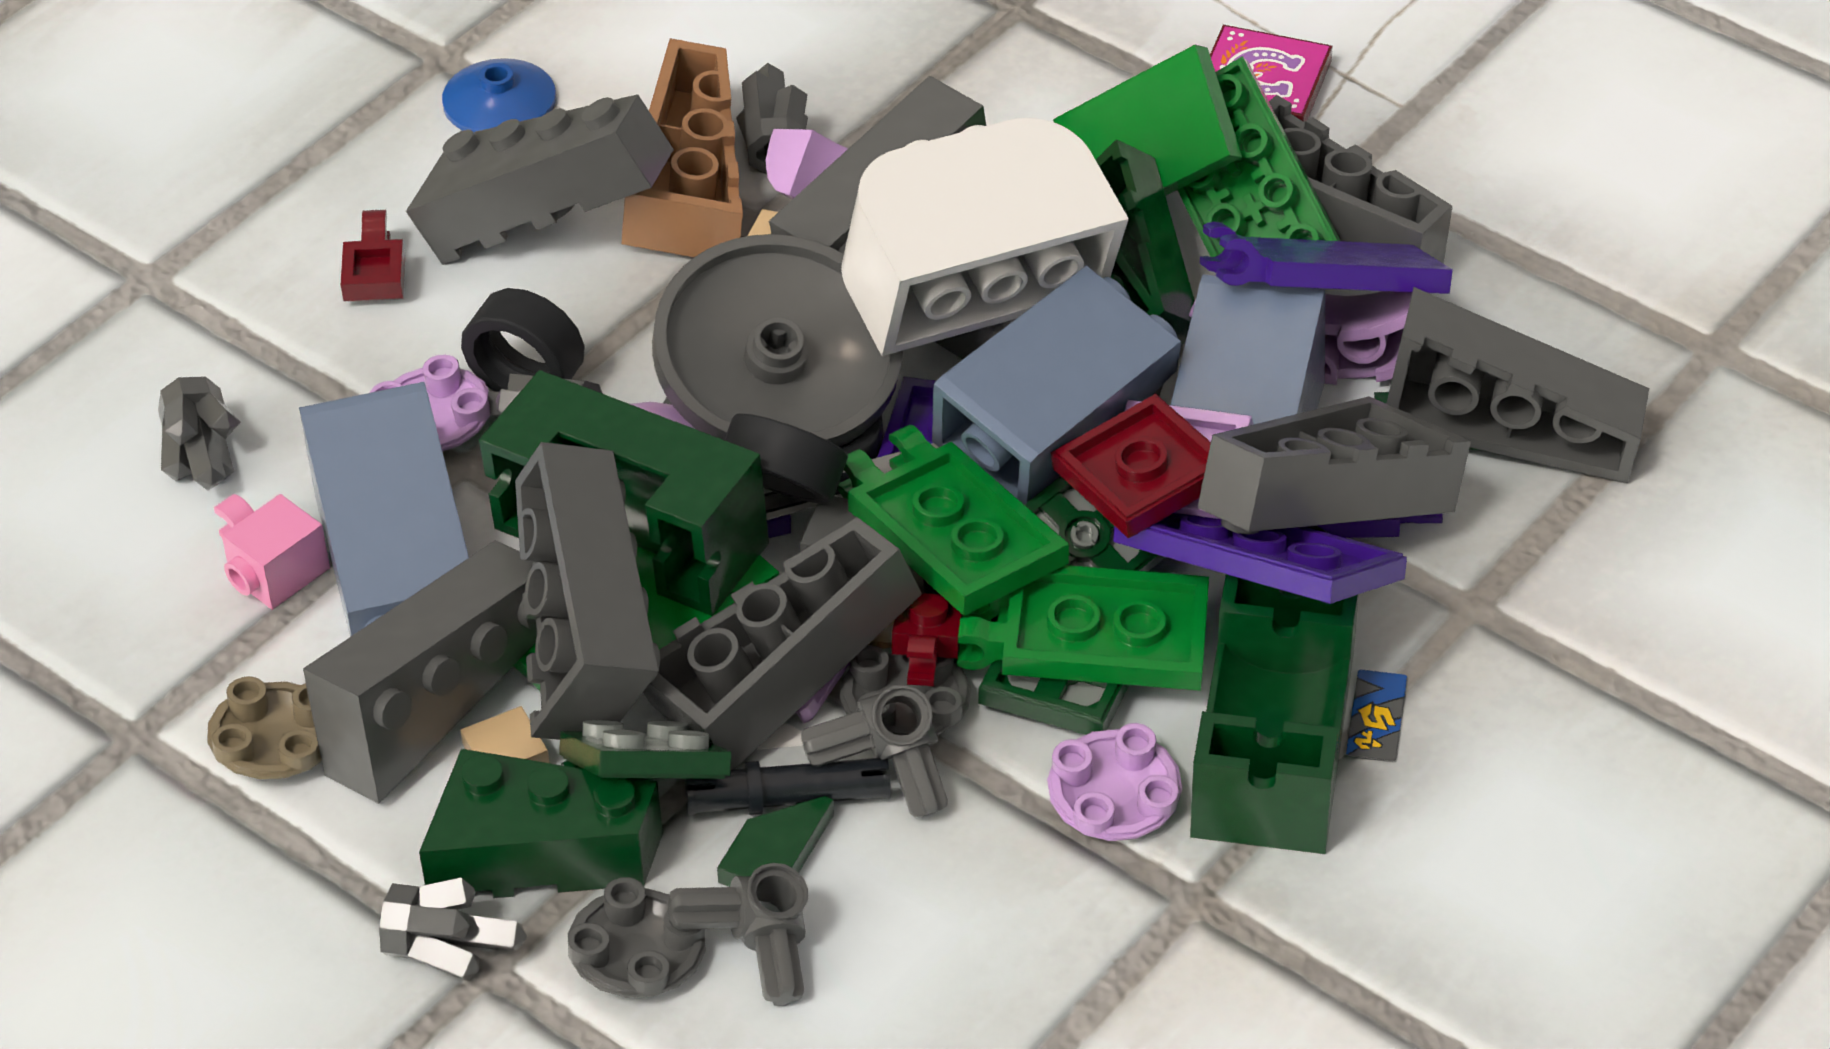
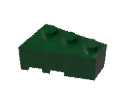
(1149, 254)
(539, 825)

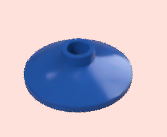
(497, 92)

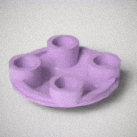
(455, 396)
(1114, 783)

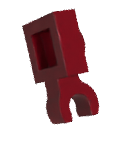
(375, 264)
(924, 633)

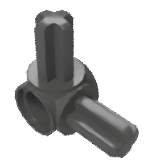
(866, 732)
(764, 931)

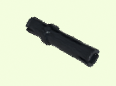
(788, 785)

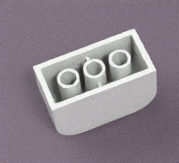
(975, 230)

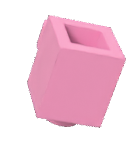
(271, 549)

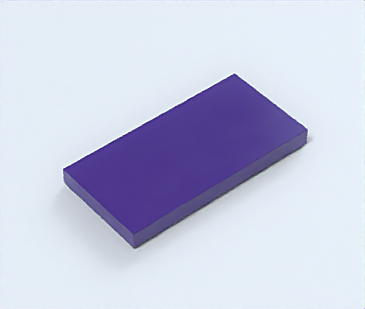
(1285, 558)

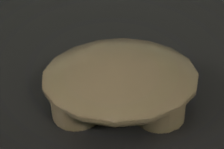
(264, 729)

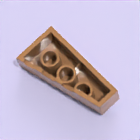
(698, 189)

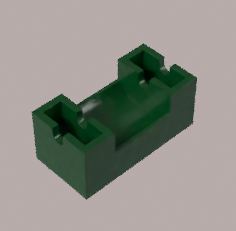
(686, 491)
(1273, 719)

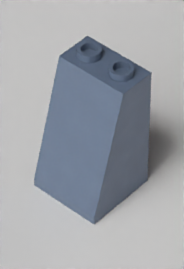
(1253, 350)
(1052, 380)
(382, 497)

